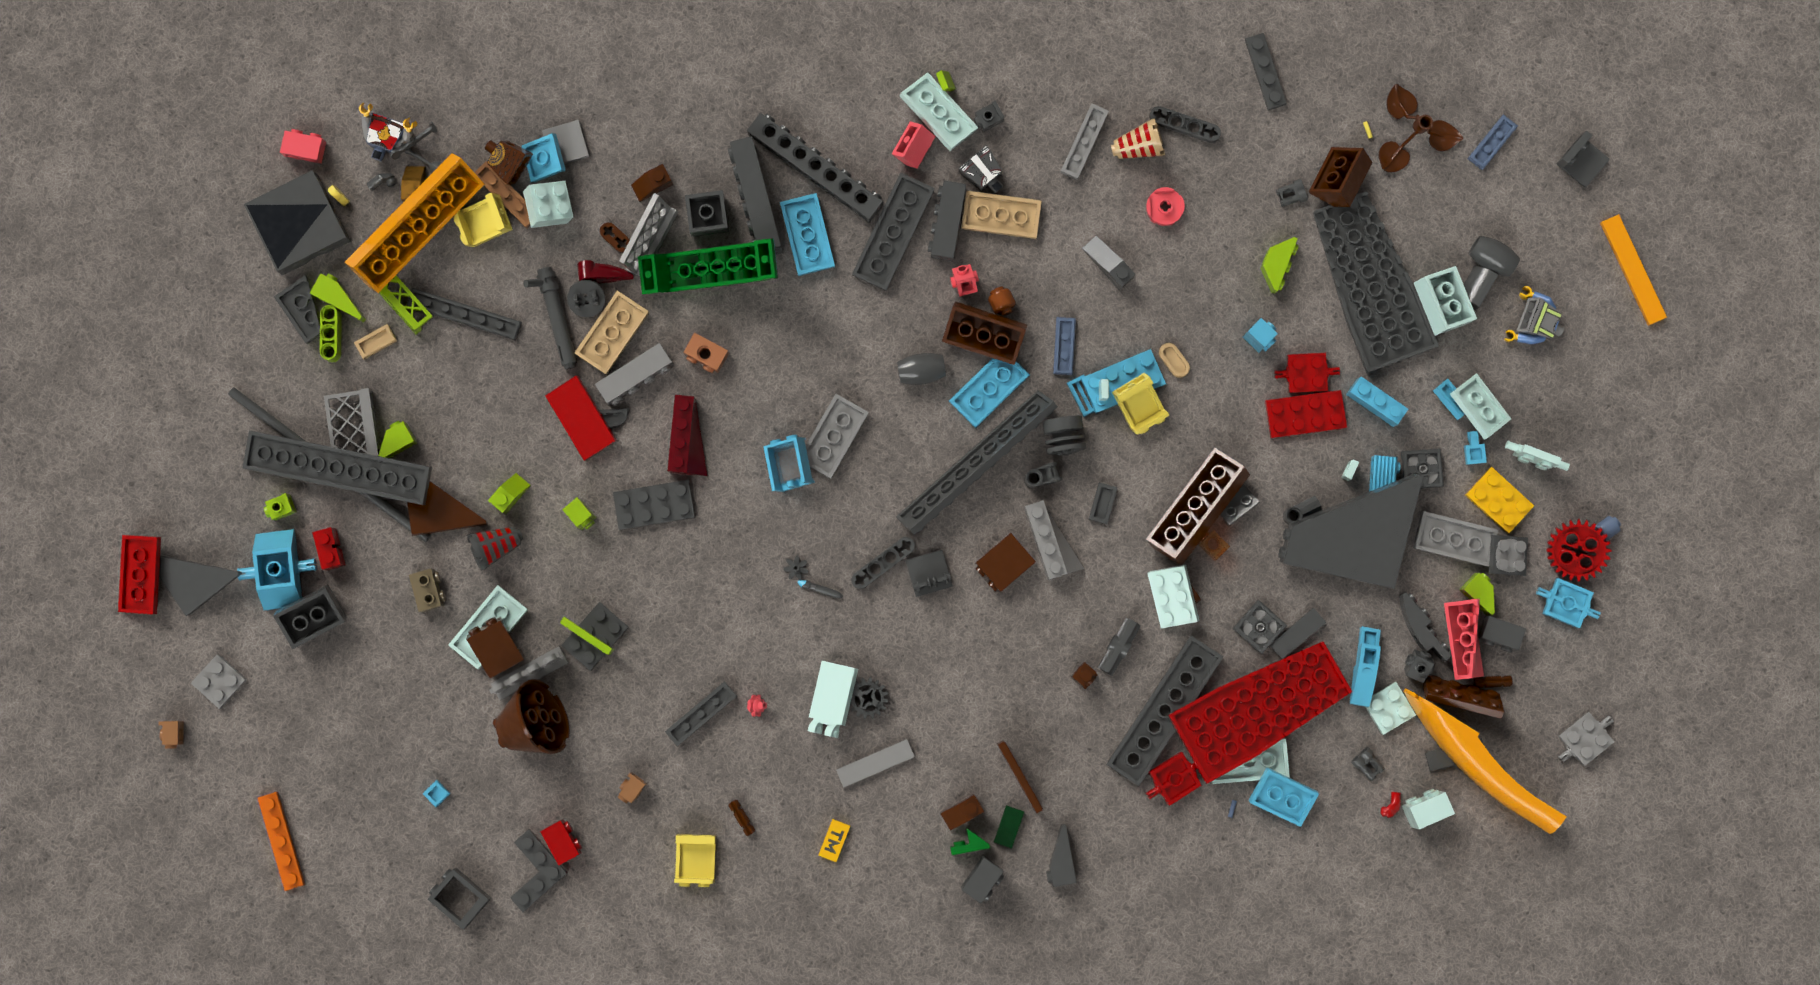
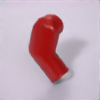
(1393, 807)

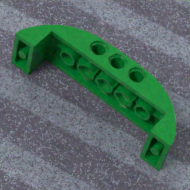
(708, 267)

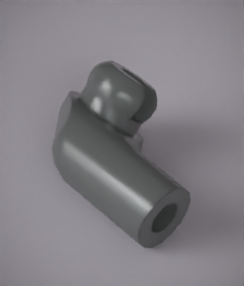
(387, 178)

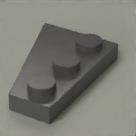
(300, 309)

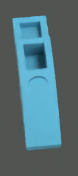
(1366, 667)

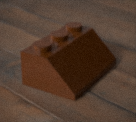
(1341, 176)

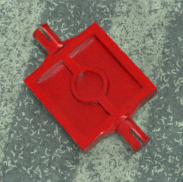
(1307, 372)
(1174, 779)

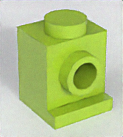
(286, 507)

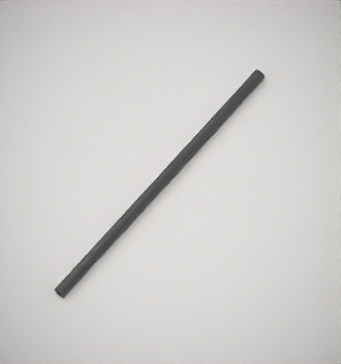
(286, 432)

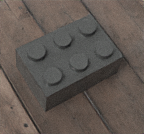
(310, 616)

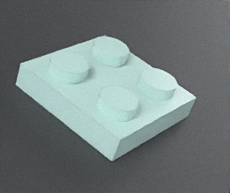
(1390, 708)

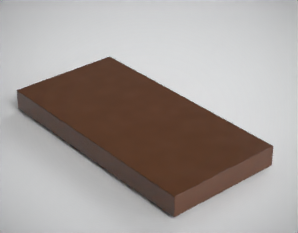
(1019, 776)

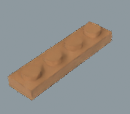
(510, 197)

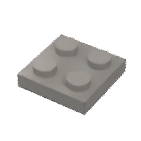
(219, 681)

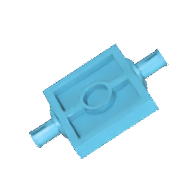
(1568, 603)

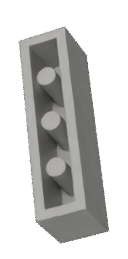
(634, 374)

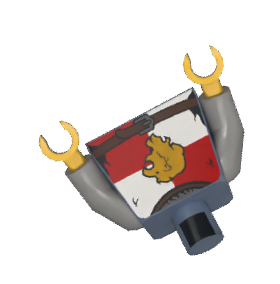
(384, 133)

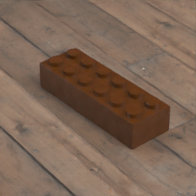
(1198, 506)

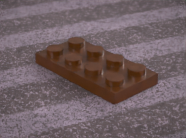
(1463, 696)

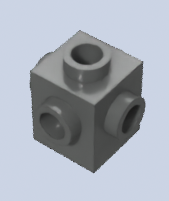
(1419, 665)

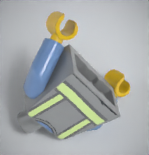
(1538, 320)

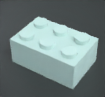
(1445, 300)

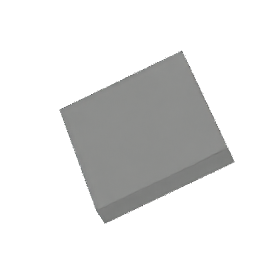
(570, 141)

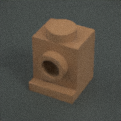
(171, 733)
(631, 788)

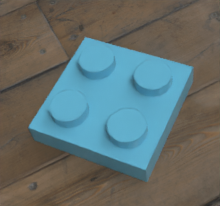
(546, 158)

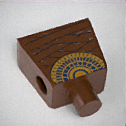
(507, 160)

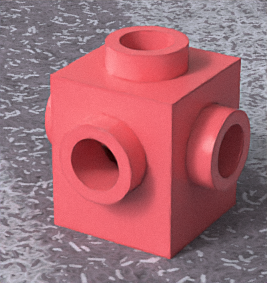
(964, 280)

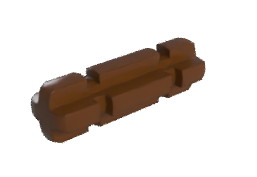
(1493, 681)
(741, 817)

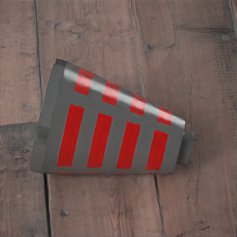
(493, 545)

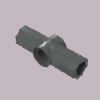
(1119, 646)

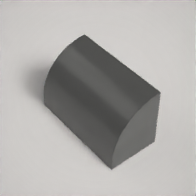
(1479, 284)

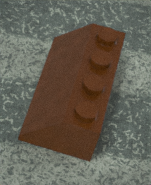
(984, 333)

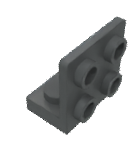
(1583, 160)

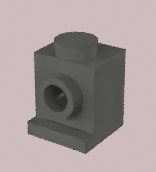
(986, 124)

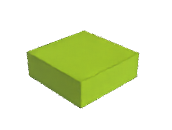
(945, 81)

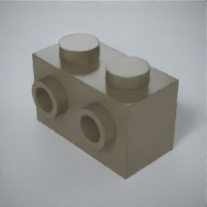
(427, 590)

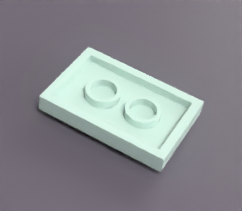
(1480, 406)
(1173, 596)

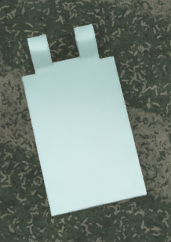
(832, 698)

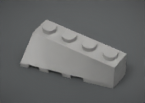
(1054, 550)

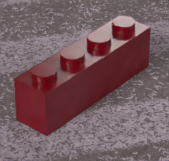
(686, 445)

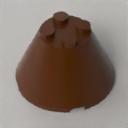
(533, 720)

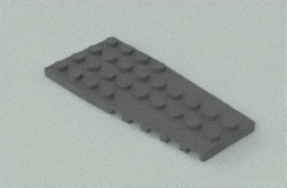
(1373, 285)

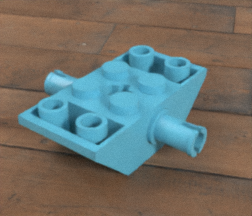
(269, 552)

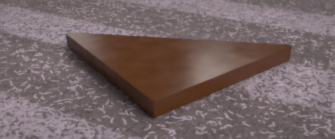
(441, 514)

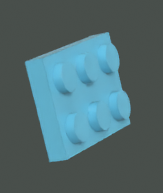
(1283, 797)

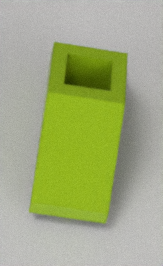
(1277, 263)

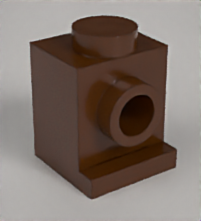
(1084, 675)

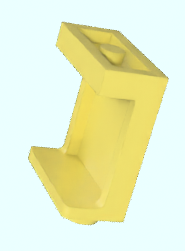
(482, 221)
(1140, 404)
(695, 860)

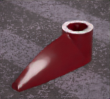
(601, 272)

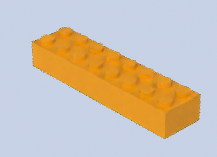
(414, 223)

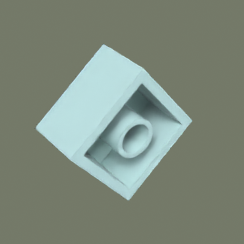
(548, 204)
(1427, 809)

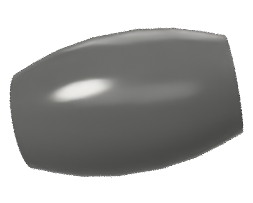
(1494, 256)
(921, 368)

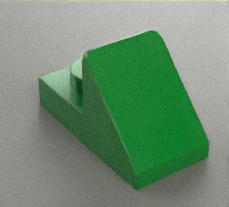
(975, 843)

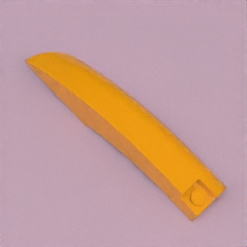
(1475, 761)

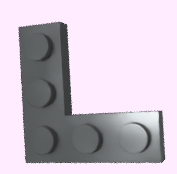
(548, 869)

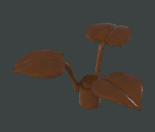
(1442, 134)

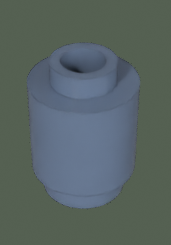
(1610, 526)

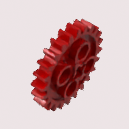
(1583, 533)

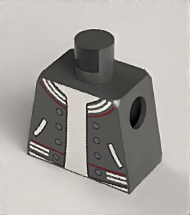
(983, 171)

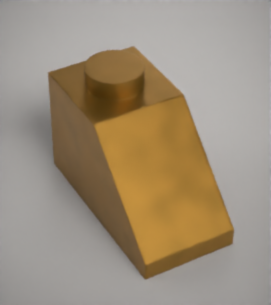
(411, 180)

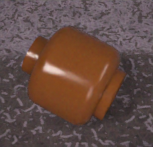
(1001, 301)

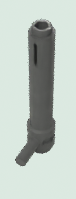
(549, 289)

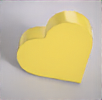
(338, 195)

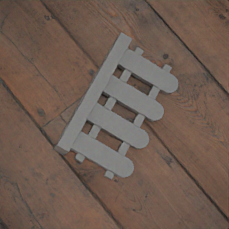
(533, 670)

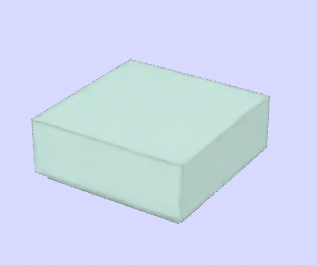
(1103, 389)
(1350, 470)

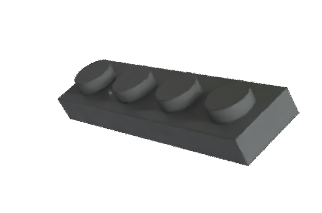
(1265, 71)
(701, 713)

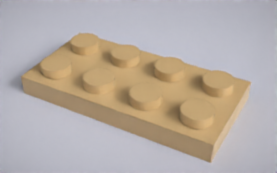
(1001, 214)
(612, 332)

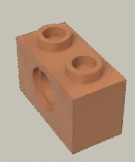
(697, 345)

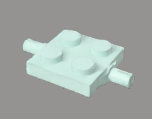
(1542, 459)

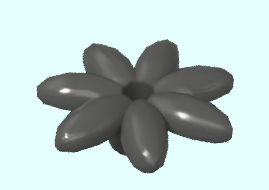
(790, 568)

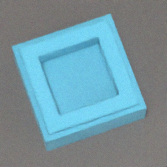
(436, 793)

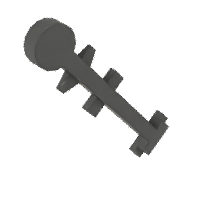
(395, 154)

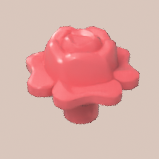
(756, 705)

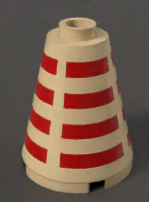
(1140, 142)

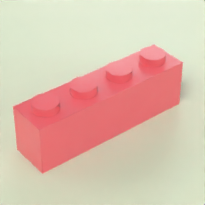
(1463, 638)

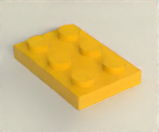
(1499, 500)

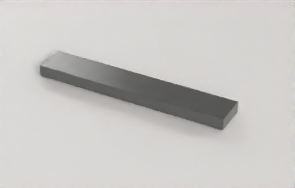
(467, 314)

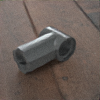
(1303, 509)

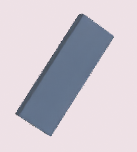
(1492, 142)
(1064, 346)

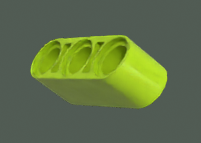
(327, 325)

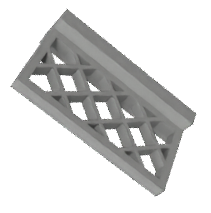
(649, 233)
(368, 417)

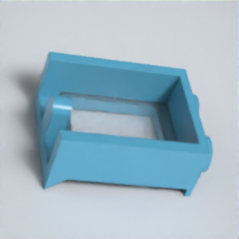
(788, 463)

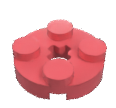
(1158, 215)

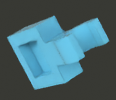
(1474, 452)

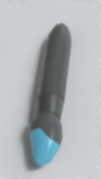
(820, 589)

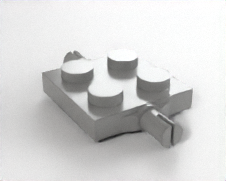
(1586, 739)

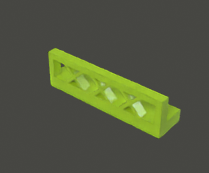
(401, 310)

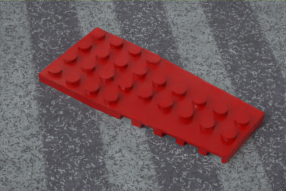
(1258, 710)

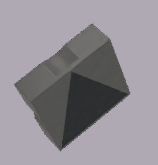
(297, 222)

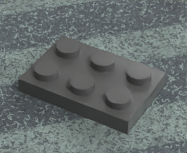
(601, 624)

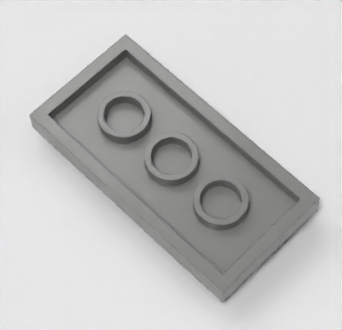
(834, 435)
(1454, 539)

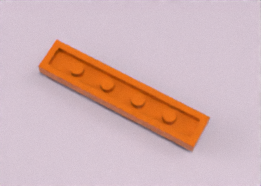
(281, 841)

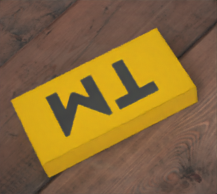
(834, 840)

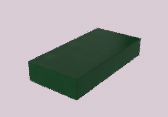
(1009, 826)

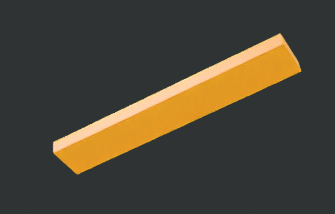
(1633, 269)

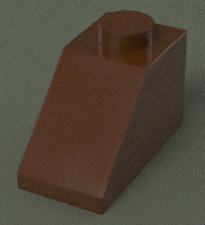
(652, 182)
(962, 812)

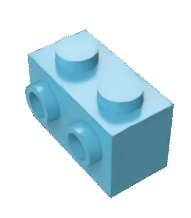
(1261, 335)

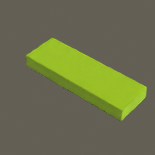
(586, 636)

